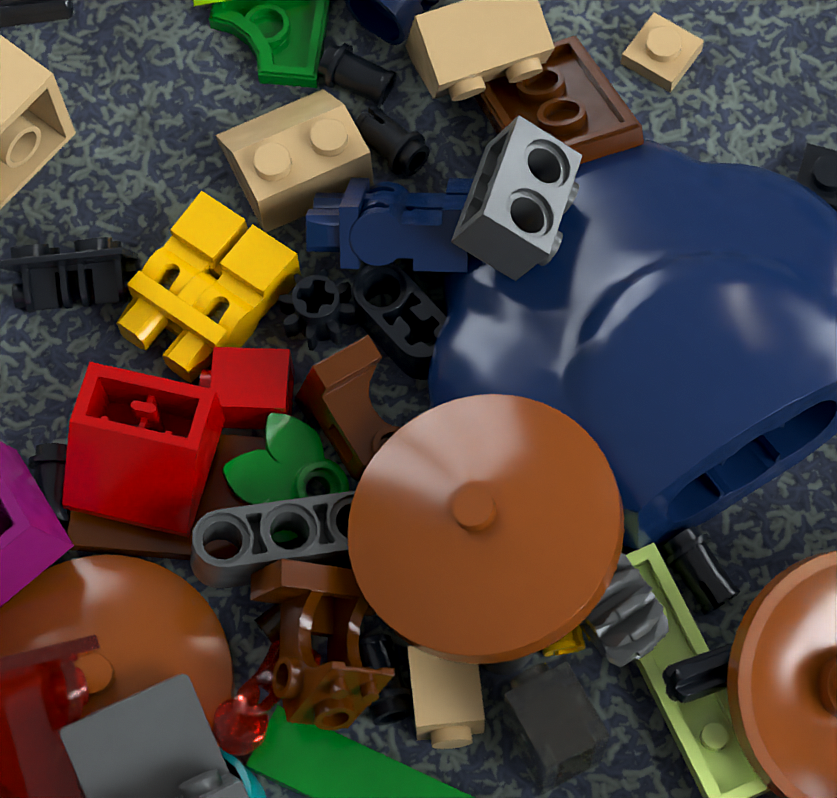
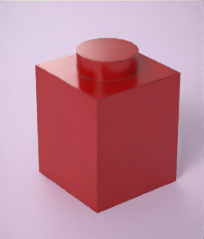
(251, 384)

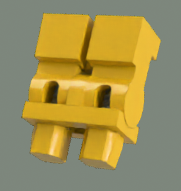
(207, 286)

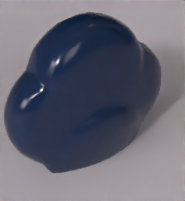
(670, 326)

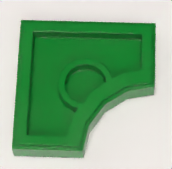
(282, 35)

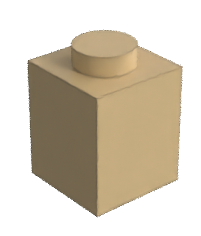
(445, 700)

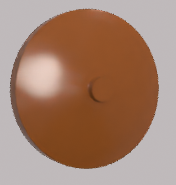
(486, 528)
(144, 621)
(787, 680)

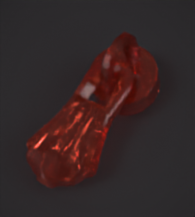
(243, 721)

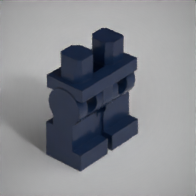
(389, 224)

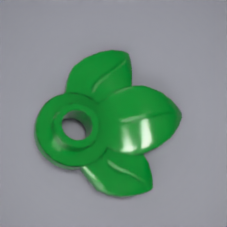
(284, 468)

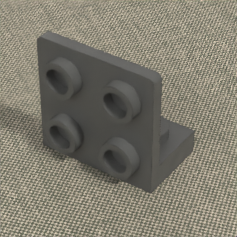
(150, 747)

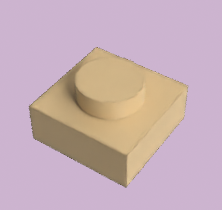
(662, 52)

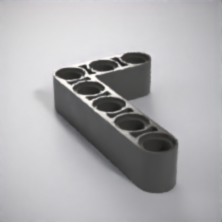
(251, 531)

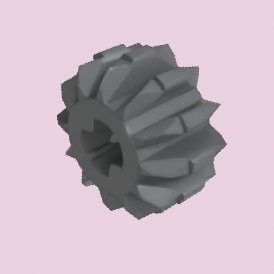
(627, 617)

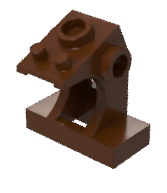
(340, 401)
(324, 604)

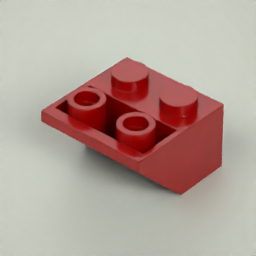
(140, 448)

